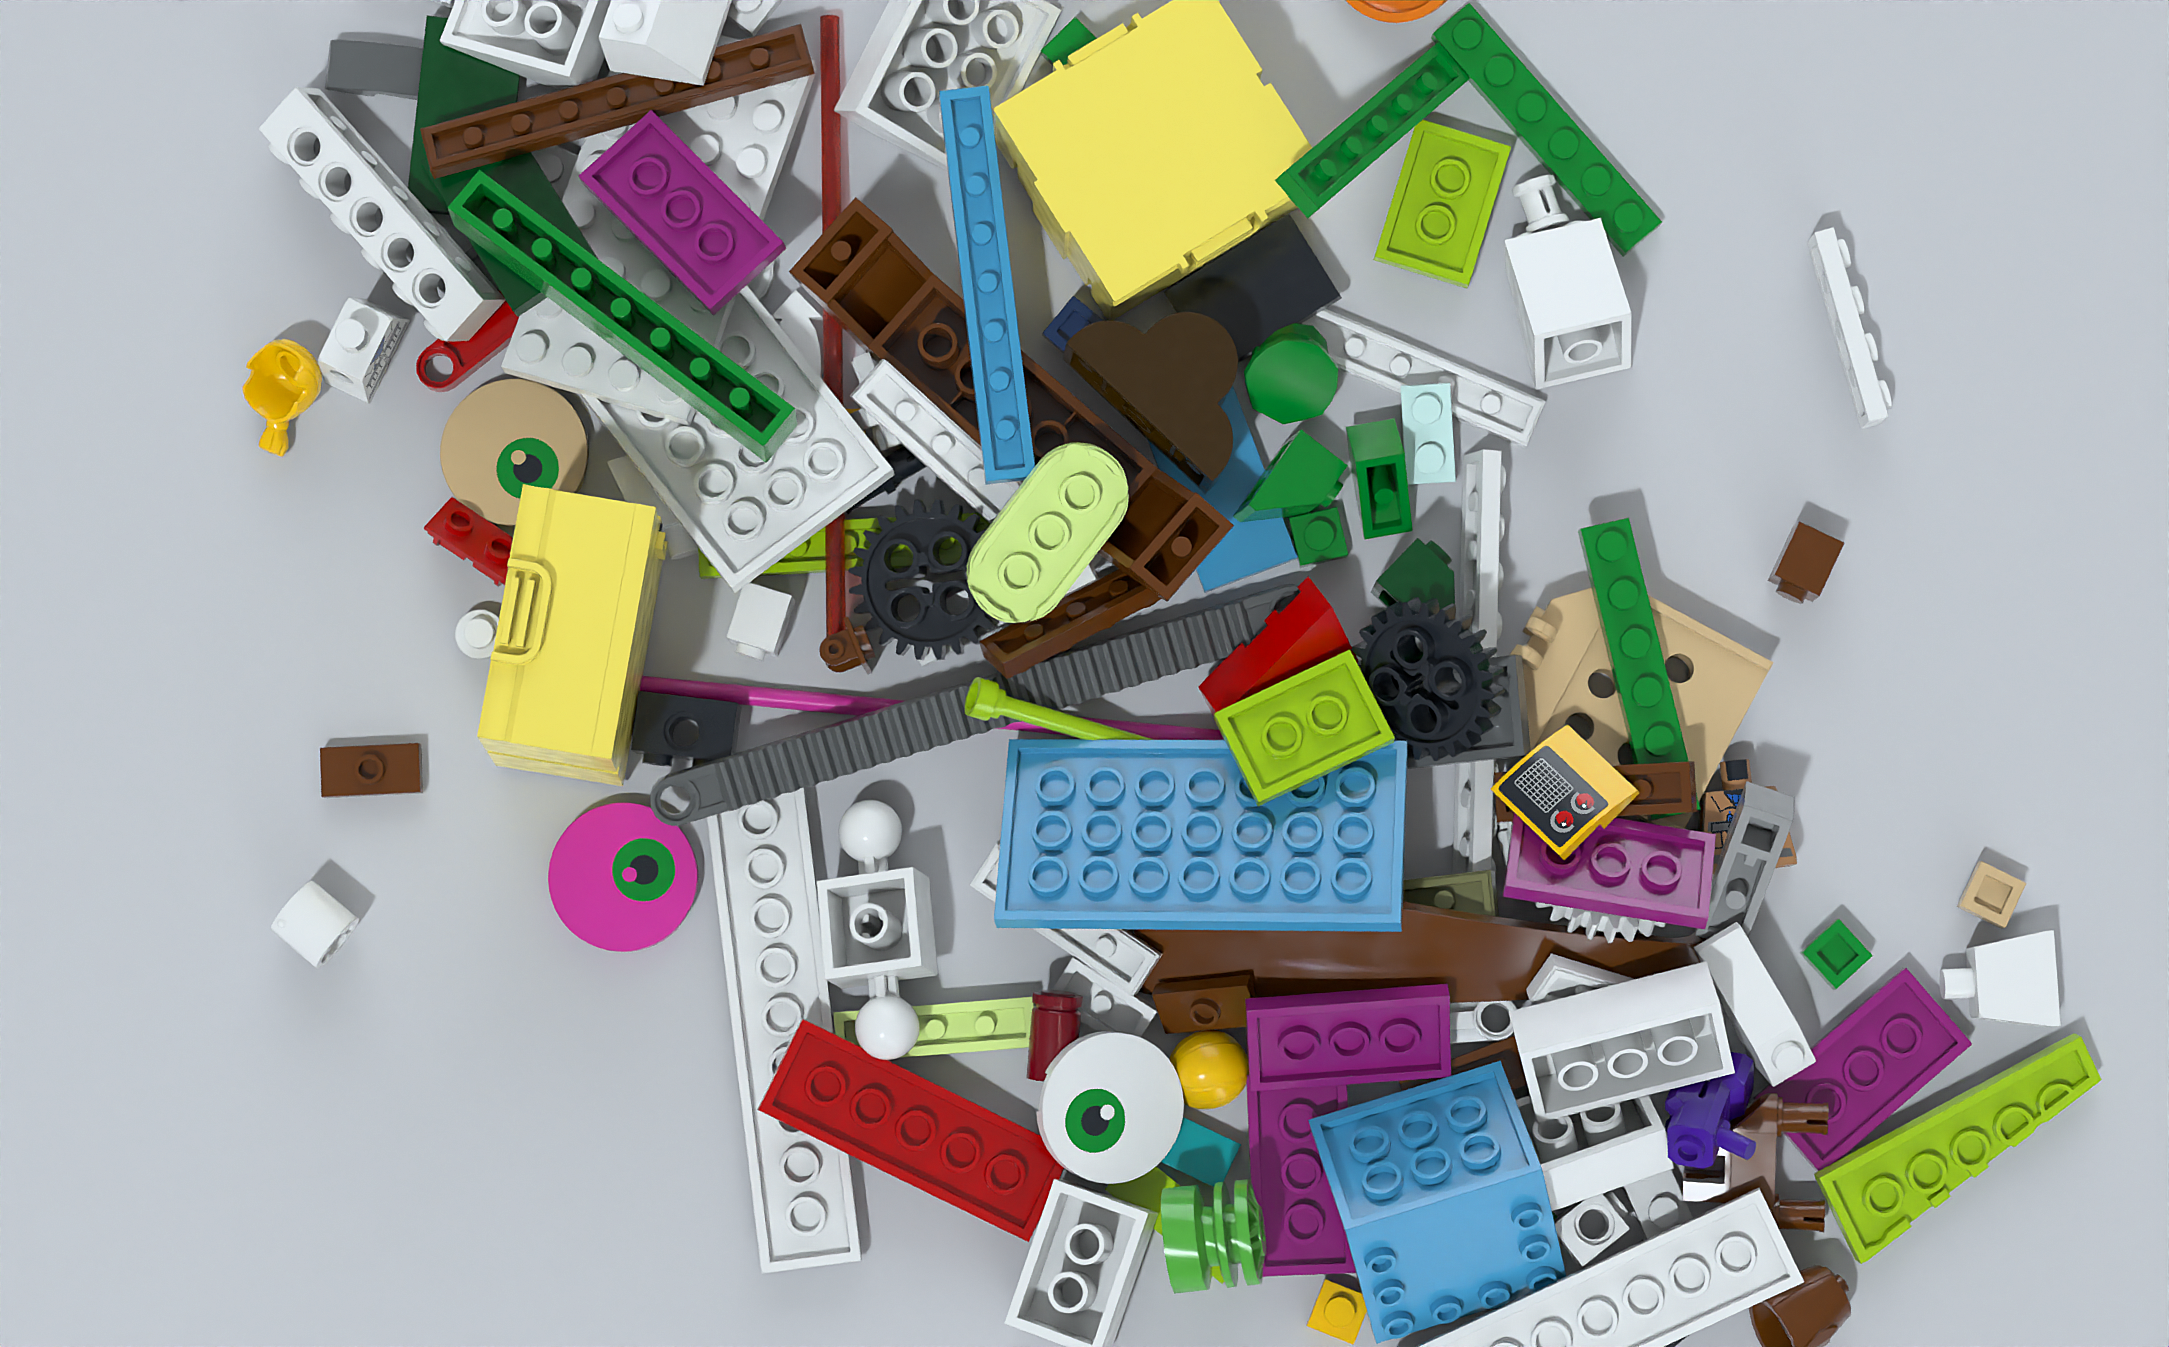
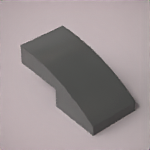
(373, 69)

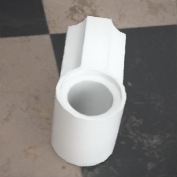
(1467, 1023)

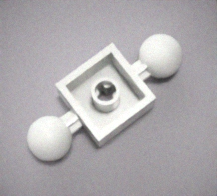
(853, 908)

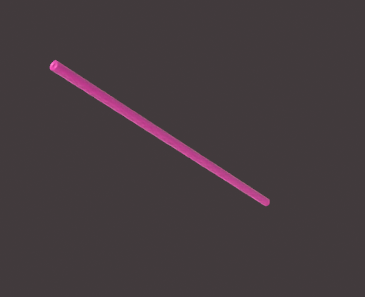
(860, 705)

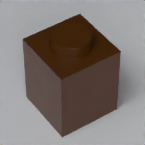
(1805, 563)

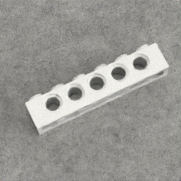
(468, 293)

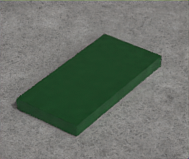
(449, 89)
(529, 184)

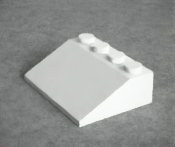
(533, 38)
(938, 48)

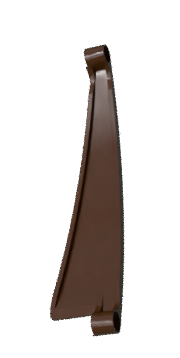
(1470, 952)

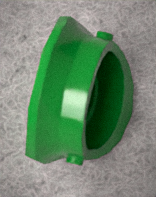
(1291, 375)

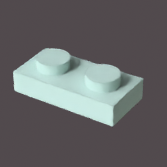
(1428, 433)

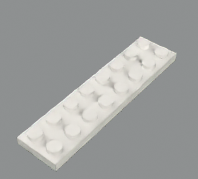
(1650, 1289)

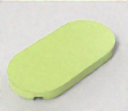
(1047, 533)

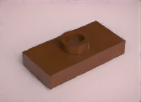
(371, 770)
(1203, 1003)

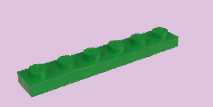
(1546, 129)
(1372, 130)
(1633, 645)

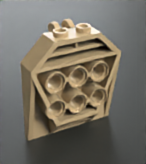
(1570, 646)

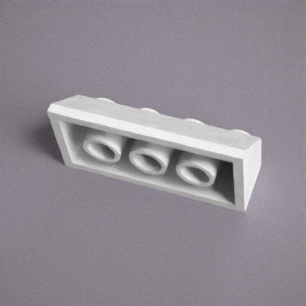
(663, 37)

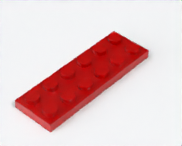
(912, 1130)

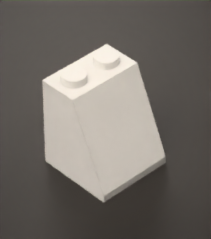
(1569, 303)

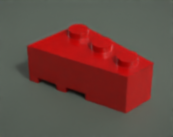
(1291, 643)

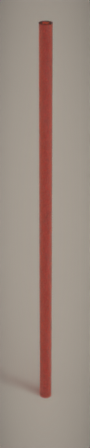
(831, 329)

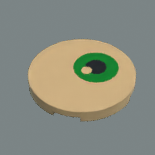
(509, 438)

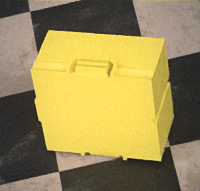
(1152, 151)
(572, 635)

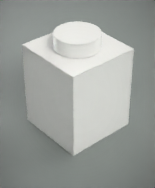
(760, 621)

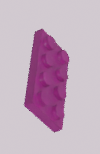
(682, 212)
(1618, 871)
(1348, 1037)
(1871, 1066)
(1291, 1184)

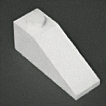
(1755, 1006)

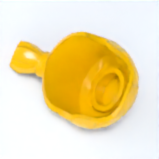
(281, 387)
(1210, 1069)

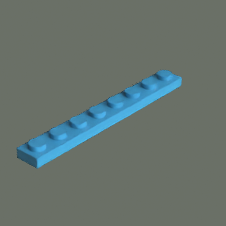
(987, 284)

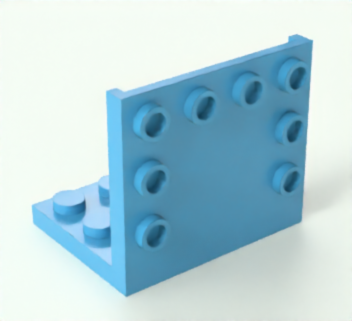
(1440, 1201)

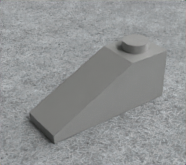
(1748, 858)

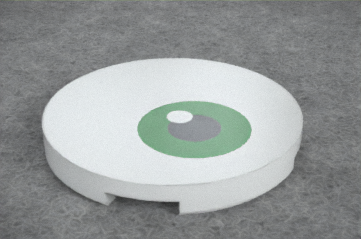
(1110, 1107)

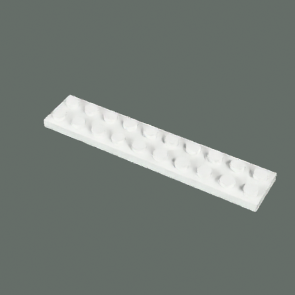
(773, 982)

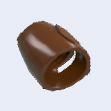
(1807, 1311)

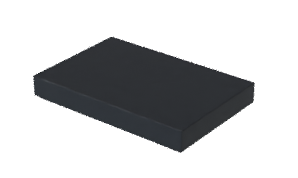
(1259, 286)

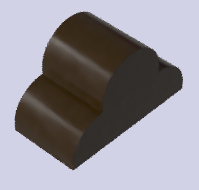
(1166, 385)

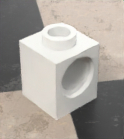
(1583, 1248)

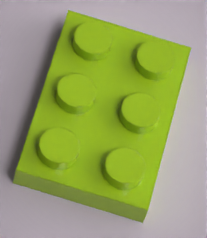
(1442, 203)
(1304, 727)

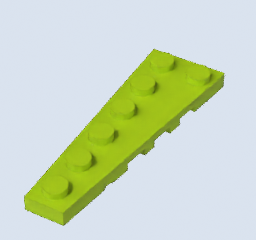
(1920, 1163)

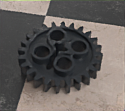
(935, 623)
(1428, 676)

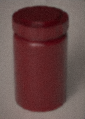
(1052, 1028)

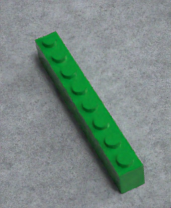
(623, 316)

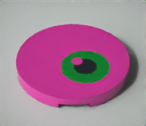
(622, 877)

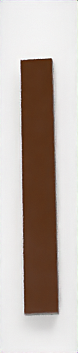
(611, 104)

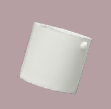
(314, 924)

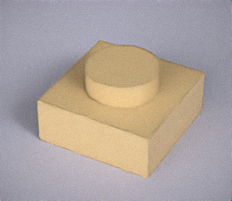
(1991, 894)

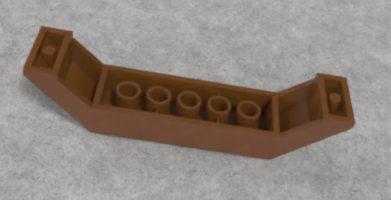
(919, 327)

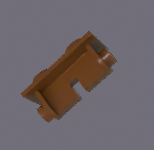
(847, 649)

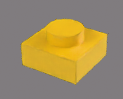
(1338, 1312)

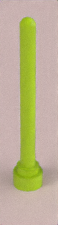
(987, 701)

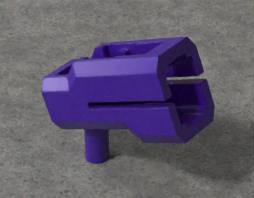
(1703, 1113)

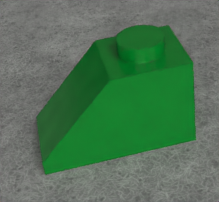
(1379, 478)
(1294, 481)

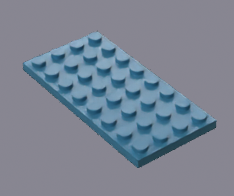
(1179, 844)

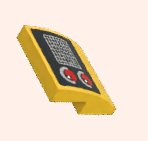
(1564, 791)

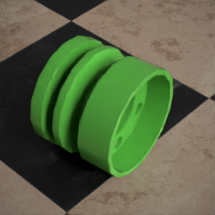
(1212, 1236)

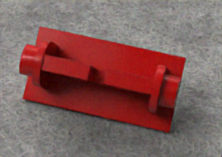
(472, 538)

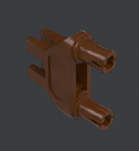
(1763, 1123)

